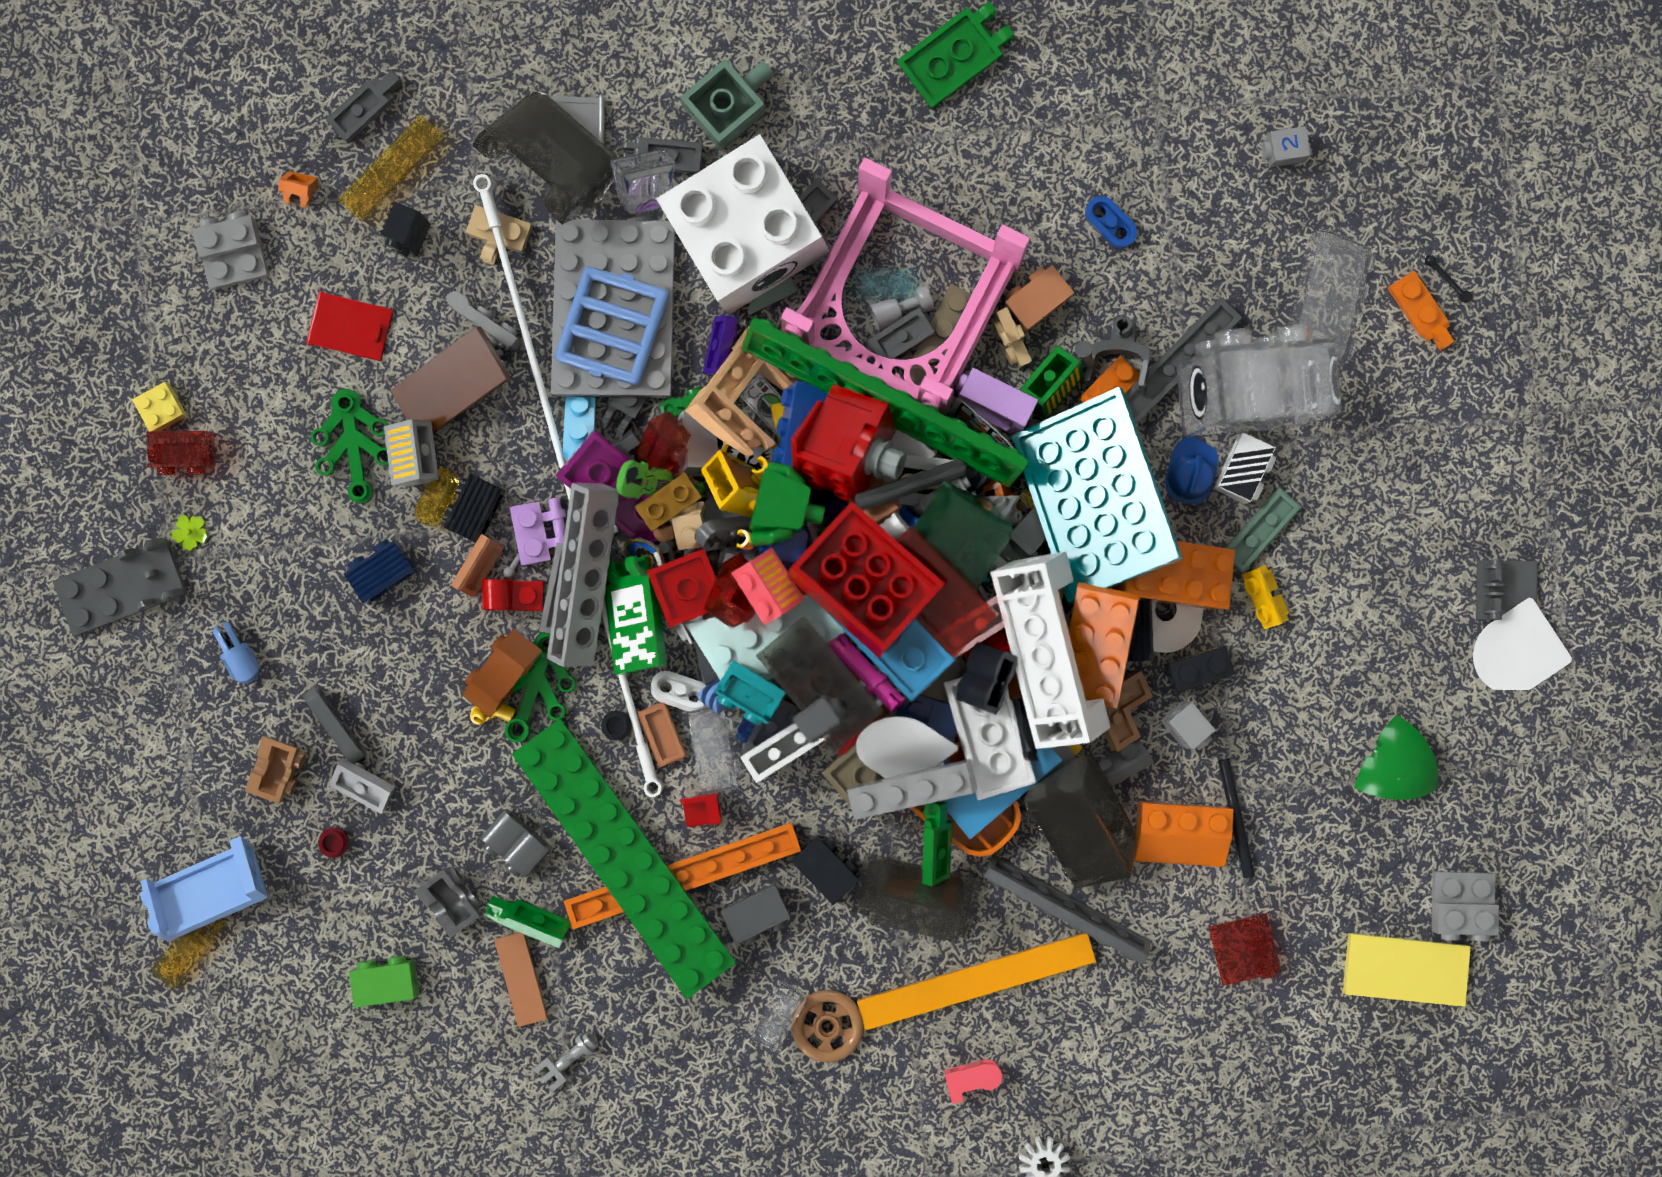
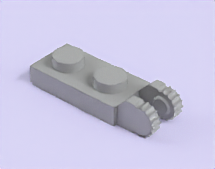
(483, 318)

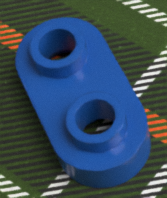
(1112, 221)

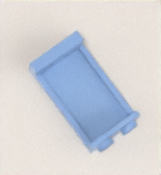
(204, 892)

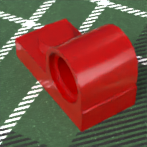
(512, 595)

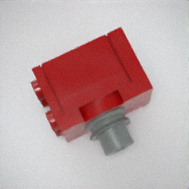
(850, 444)

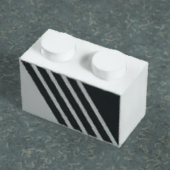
(1245, 469)

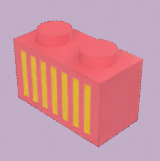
(767, 586)

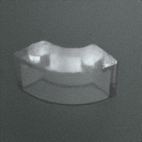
(714, 751)

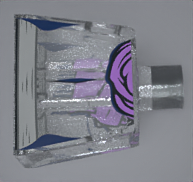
(642, 180)

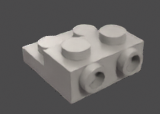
(230, 250)
(1464, 905)

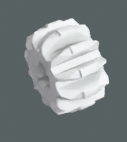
(1053, 1155)

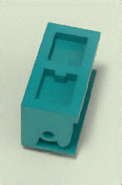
(750, 693)

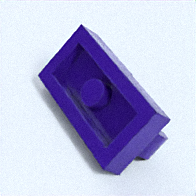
(722, 336)

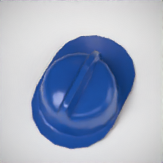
(1191, 471)

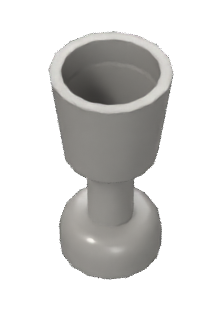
(890, 311)

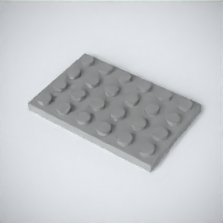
(618, 248)

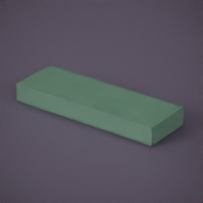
(1262, 529)

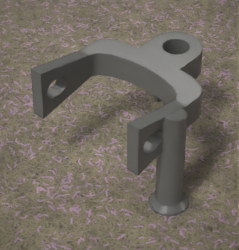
(1120, 343)

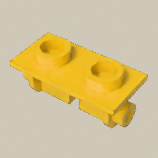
(1269, 610)

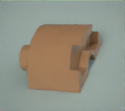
(275, 770)

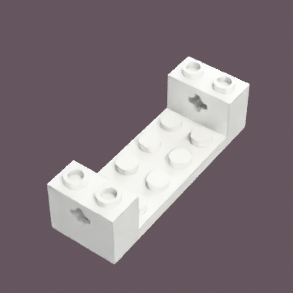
(1045, 655)

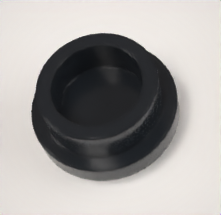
(616, 725)

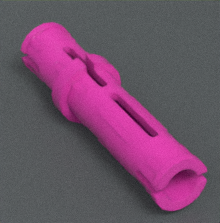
(875, 682)

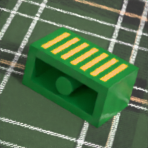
(1053, 381)

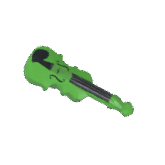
(637, 479)

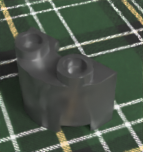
(450, 900)

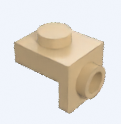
(686, 524)

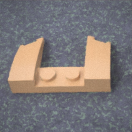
(715, 404)

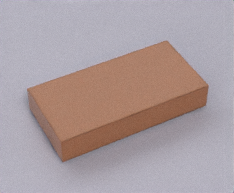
(477, 565)
(662, 734)

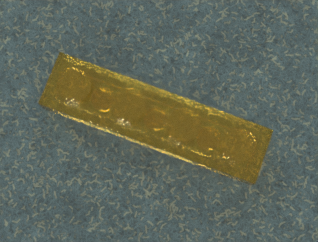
(390, 168)

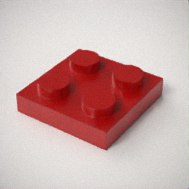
(683, 587)

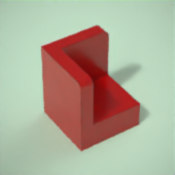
(702, 810)

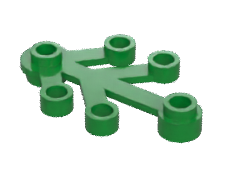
(351, 441)
(535, 682)

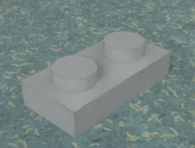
(362, 786)

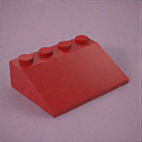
(865, 579)

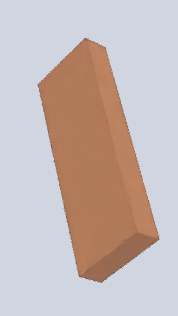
(521, 979)

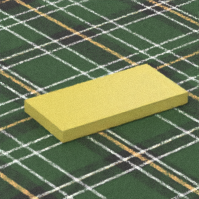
(1406, 969)

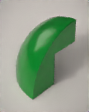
(1400, 764)

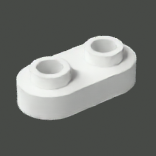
(681, 689)

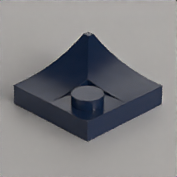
(932, 713)

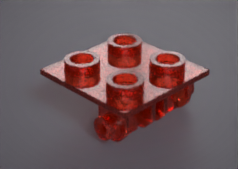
(1244, 949)

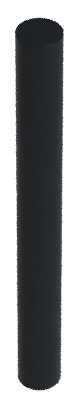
(1238, 824)

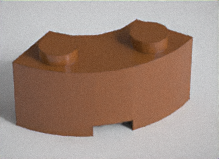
(500, 673)

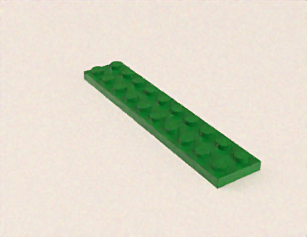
(910, 417)
(624, 858)

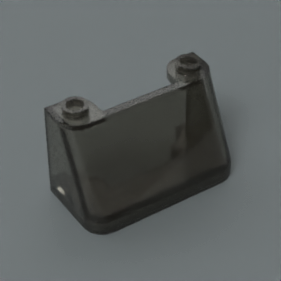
(554, 149)

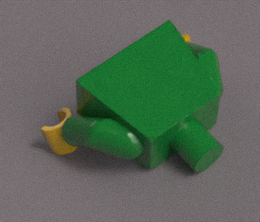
(779, 506)

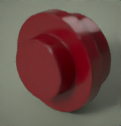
(333, 842)

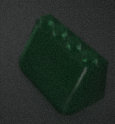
(965, 531)

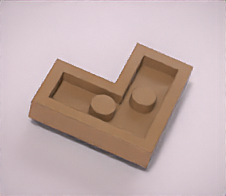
(1123, 728)

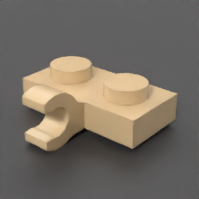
(514, 234)
(1011, 337)

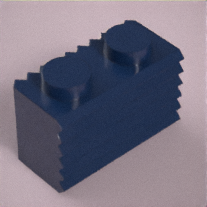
(379, 571)

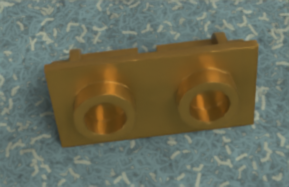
(668, 502)

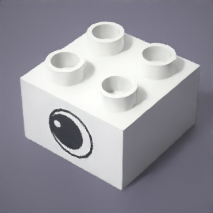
(743, 225)

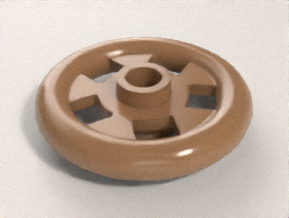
(851, 1036)

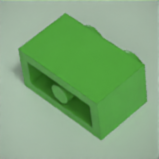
(384, 982)

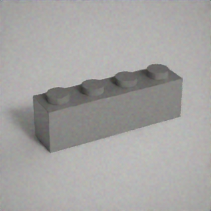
(912, 789)

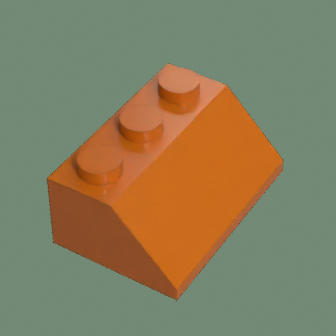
(1183, 833)

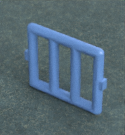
(641, 349)

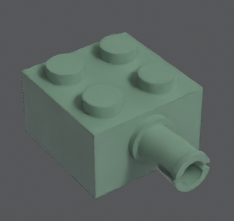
(726, 102)

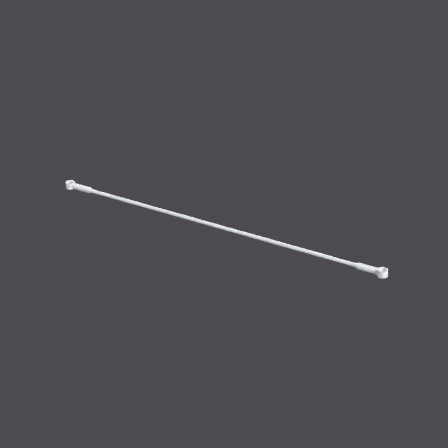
(495, 224)

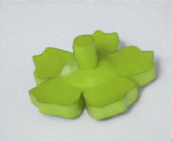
(190, 532)

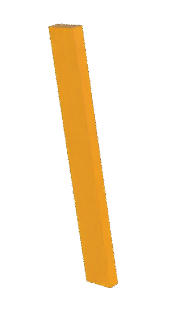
(976, 981)

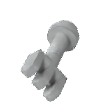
(585, 1045)

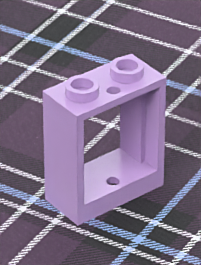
(995, 401)

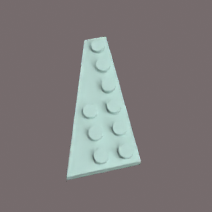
(746, 640)

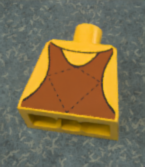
(732, 483)

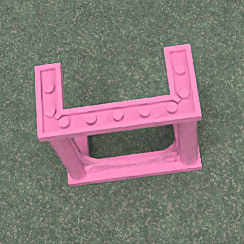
(874, 195)

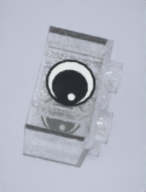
(1258, 382)

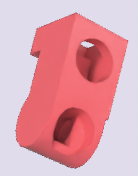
(972, 1076)

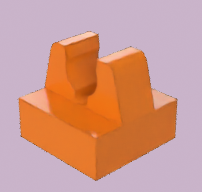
(299, 185)

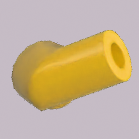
(504, 712)

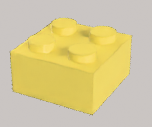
(159, 407)

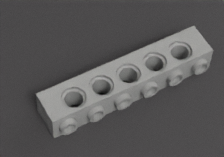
(583, 574)

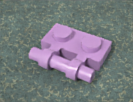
(530, 530)

